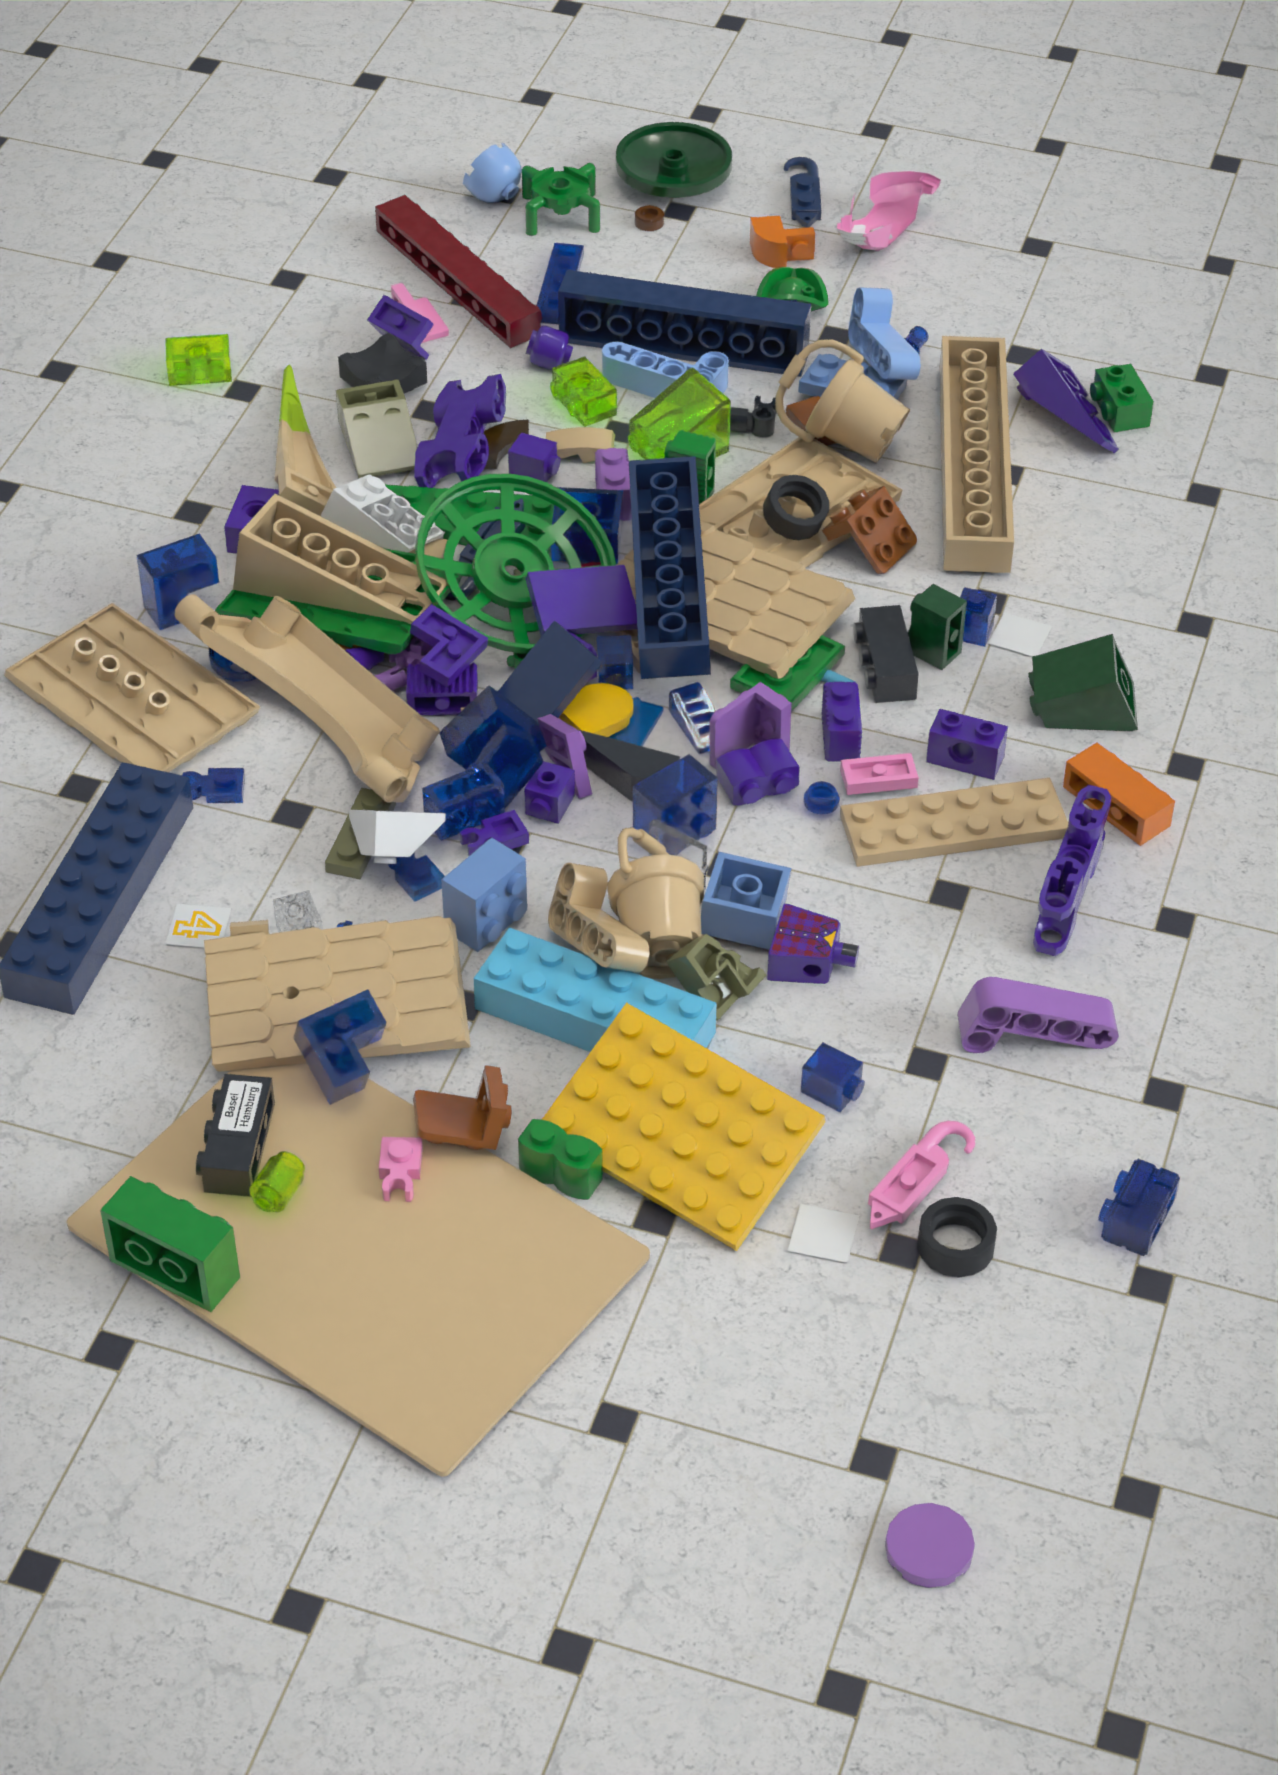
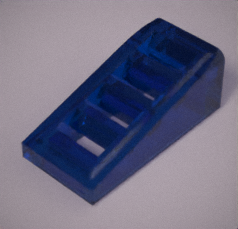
(688, 700)

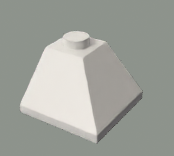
(392, 832)

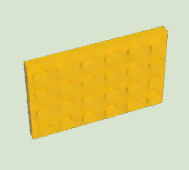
(685, 1125)

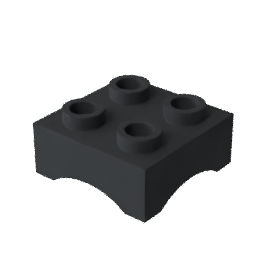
(383, 363)

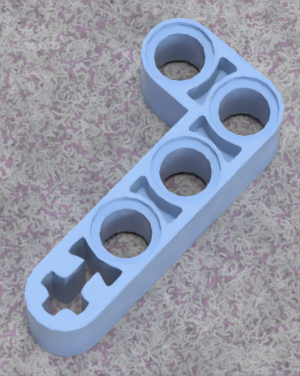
(877, 339)
(653, 373)

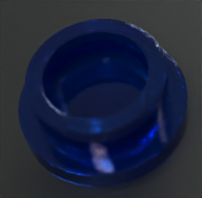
(821, 798)

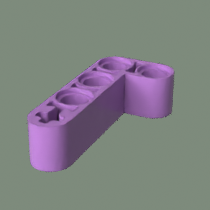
(1033, 1011)

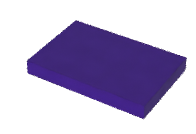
(583, 599)

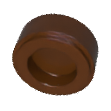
(649, 218)

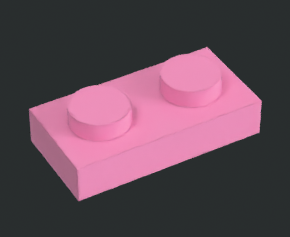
(879, 773)

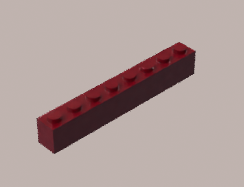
(458, 271)

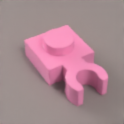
(400, 1164)

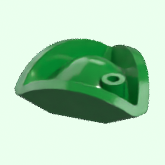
(794, 284)

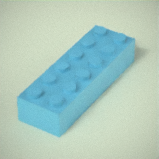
(576, 997)

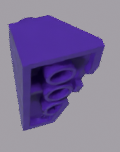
(1062, 393)

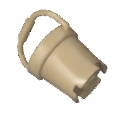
(850, 409)
(657, 899)

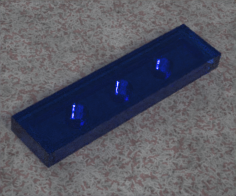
(562, 258)

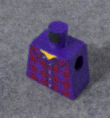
(807, 947)

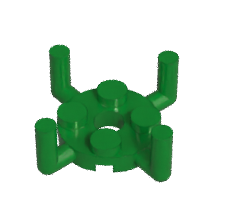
(561, 193)

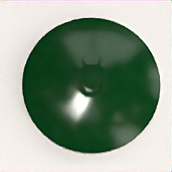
(673, 159)

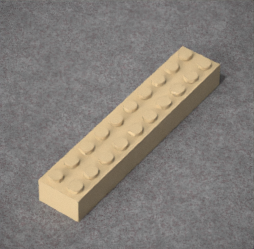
(975, 455)

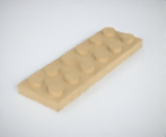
(953, 821)

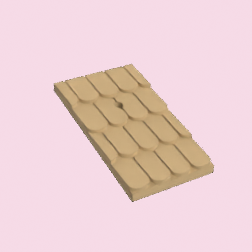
(739, 505)
(760, 603)
(131, 691)
(273, 980)

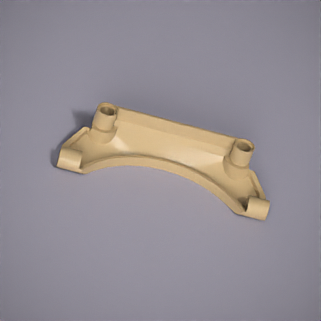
(325, 683)

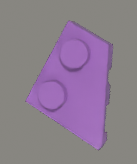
(566, 749)

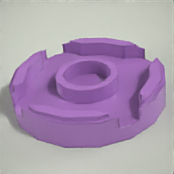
(929, 1544)

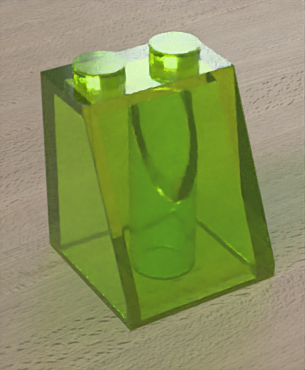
(685, 405)

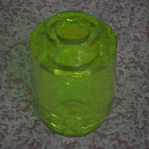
(277, 1182)

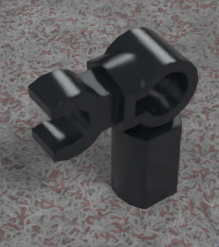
(760, 421)

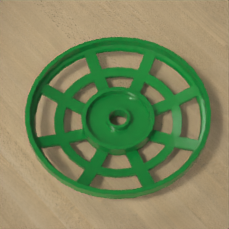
(504, 550)

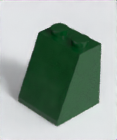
(1084, 687)

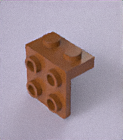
(875, 526)
(463, 1119)

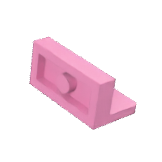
(422, 306)

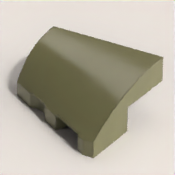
(714, 972)

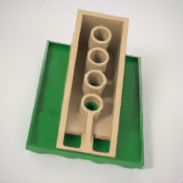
(331, 575)

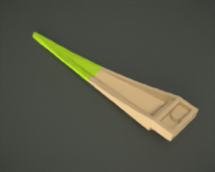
(298, 464)

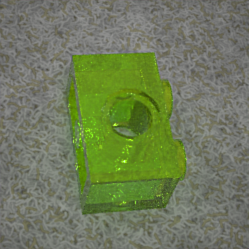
(198, 359)
(584, 391)

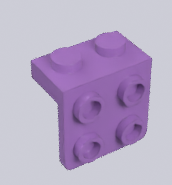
(748, 720)

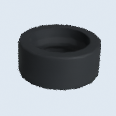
(805, 490)
(953, 1261)

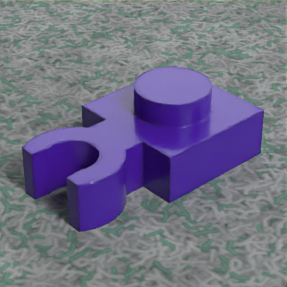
(504, 828)

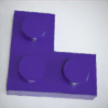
(452, 642)

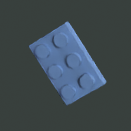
(825, 368)

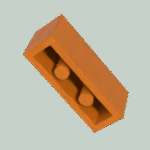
(1136, 804)

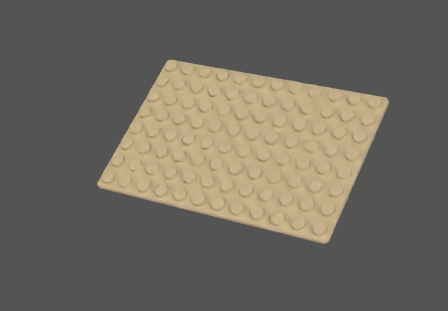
(395, 1308)

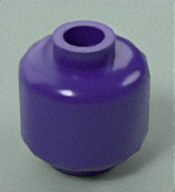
(549, 347)

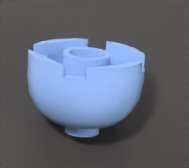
(494, 175)

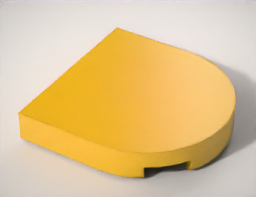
(600, 709)

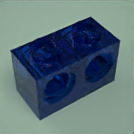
(465, 799)

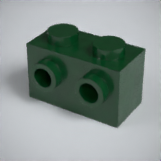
(937, 626)

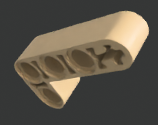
(578, 919)

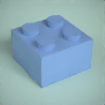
(485, 894)
(744, 900)

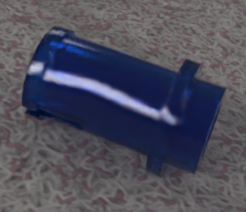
(917, 337)

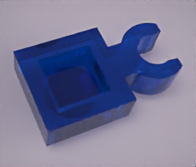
(219, 786)
(417, 876)

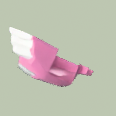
(895, 208)

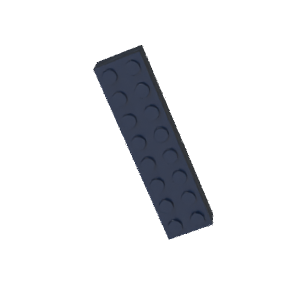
(683, 320)
(669, 568)
(96, 889)

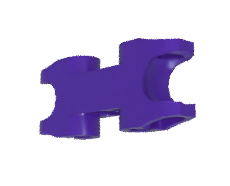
(460, 439)
(1071, 870)

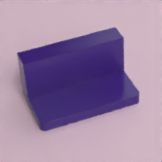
(401, 322)

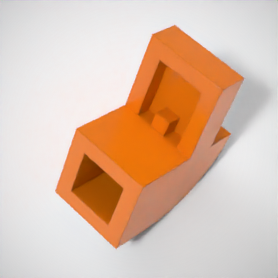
(775, 245)

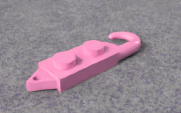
(915, 1175)

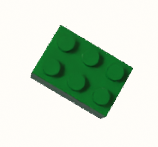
(170, 1243)

